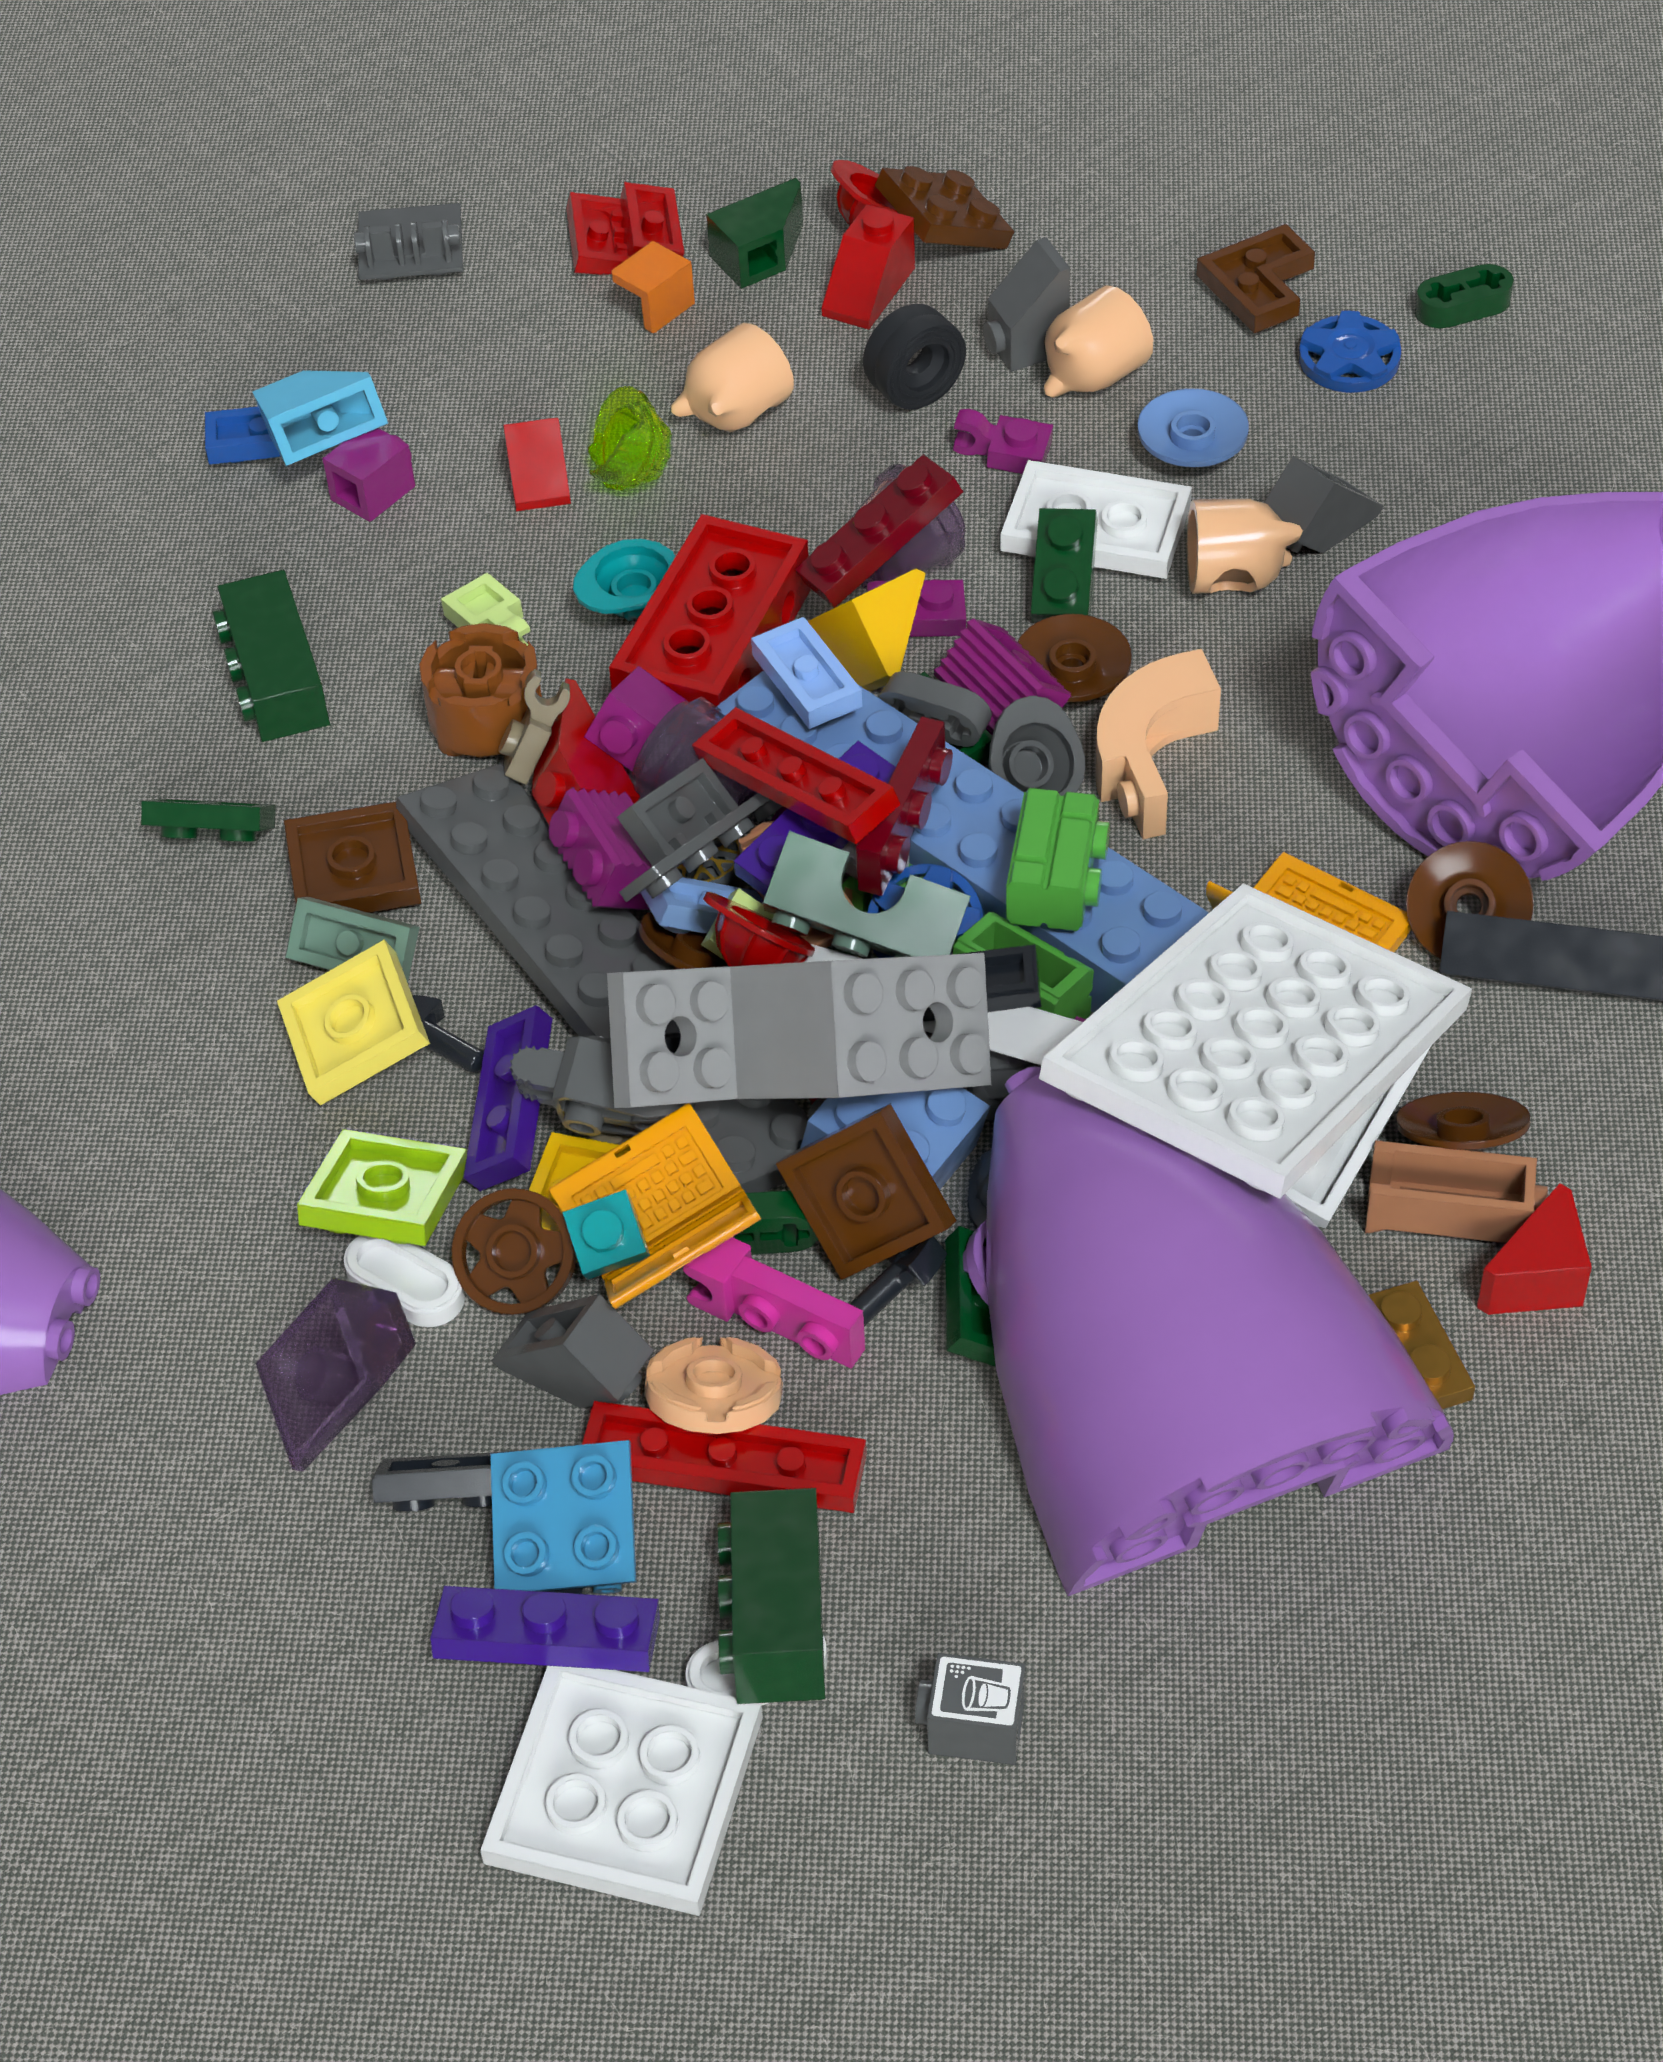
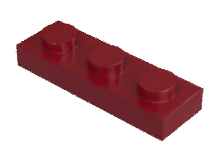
(879, 530)
(914, 779)

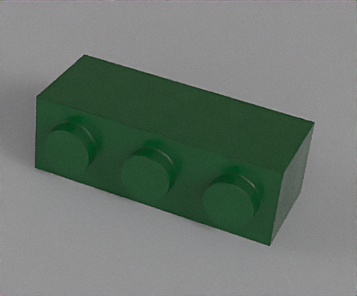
(270, 656)
(772, 1597)

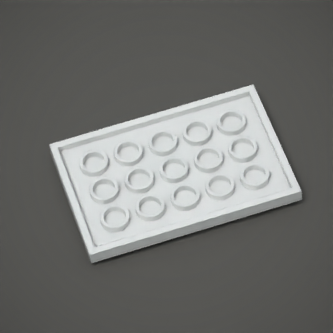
(1256, 1038)

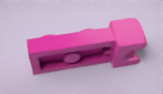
(776, 1303)

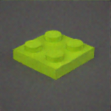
(382, 1187)

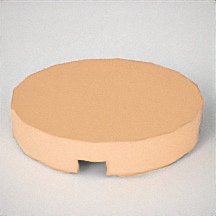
(713, 1385)

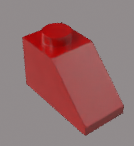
(870, 266)

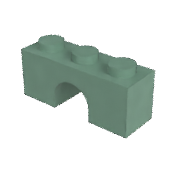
(810, 894)

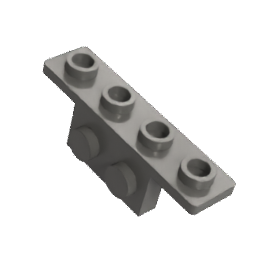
(681, 823)

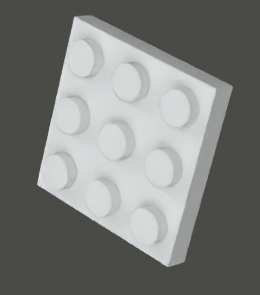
(623, 1786)

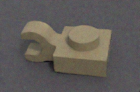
(526, 739)

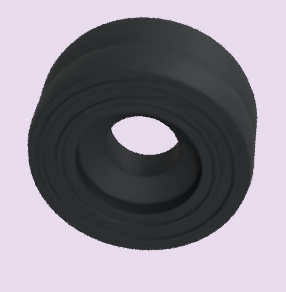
(896, 342)

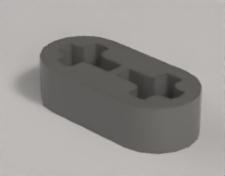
(962, 710)

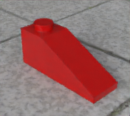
(574, 761)

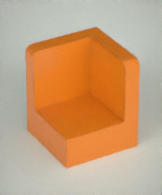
(660, 280)

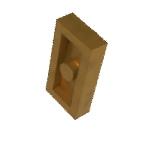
(1426, 1342)

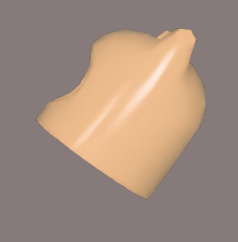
(1096, 342)
(735, 379)
(1236, 545)

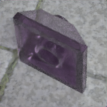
(332, 1364)

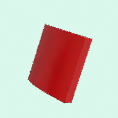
(613, 229)

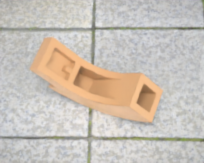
(1143, 714)

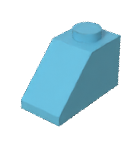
(318, 411)

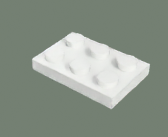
(1136, 516)

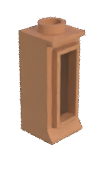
(1451, 1192)

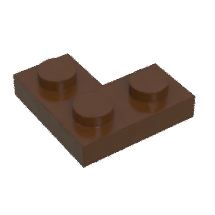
(1252, 274)

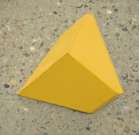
(873, 629)

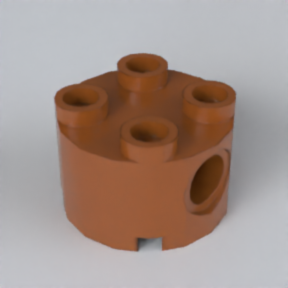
(475, 687)

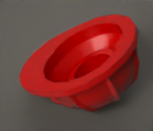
(856, 189)
(751, 938)

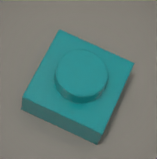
(606, 1234)

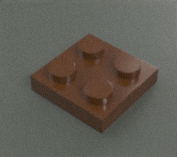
(945, 207)
(354, 858)
(866, 1192)

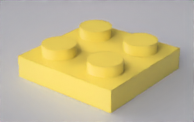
(352, 1022)

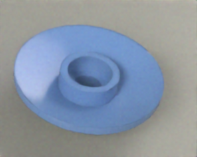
(1193, 427)

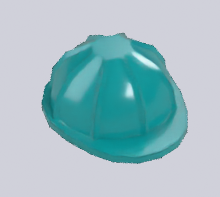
(622, 577)

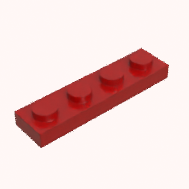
(797, 775)
(733, 1461)

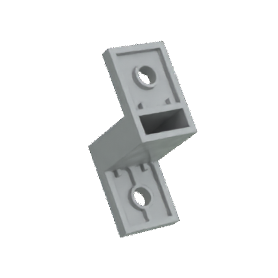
(799, 1030)

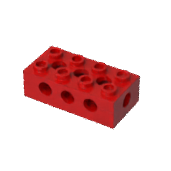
(718, 568)

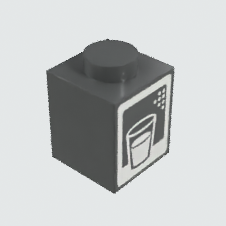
(973, 1708)

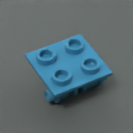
(564, 1518)

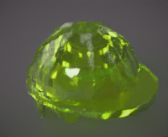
(629, 441)

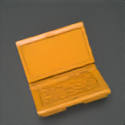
(1329, 900)
(673, 1184)

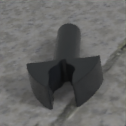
(444, 1042)
(908, 1267)

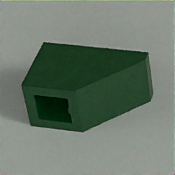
(757, 233)

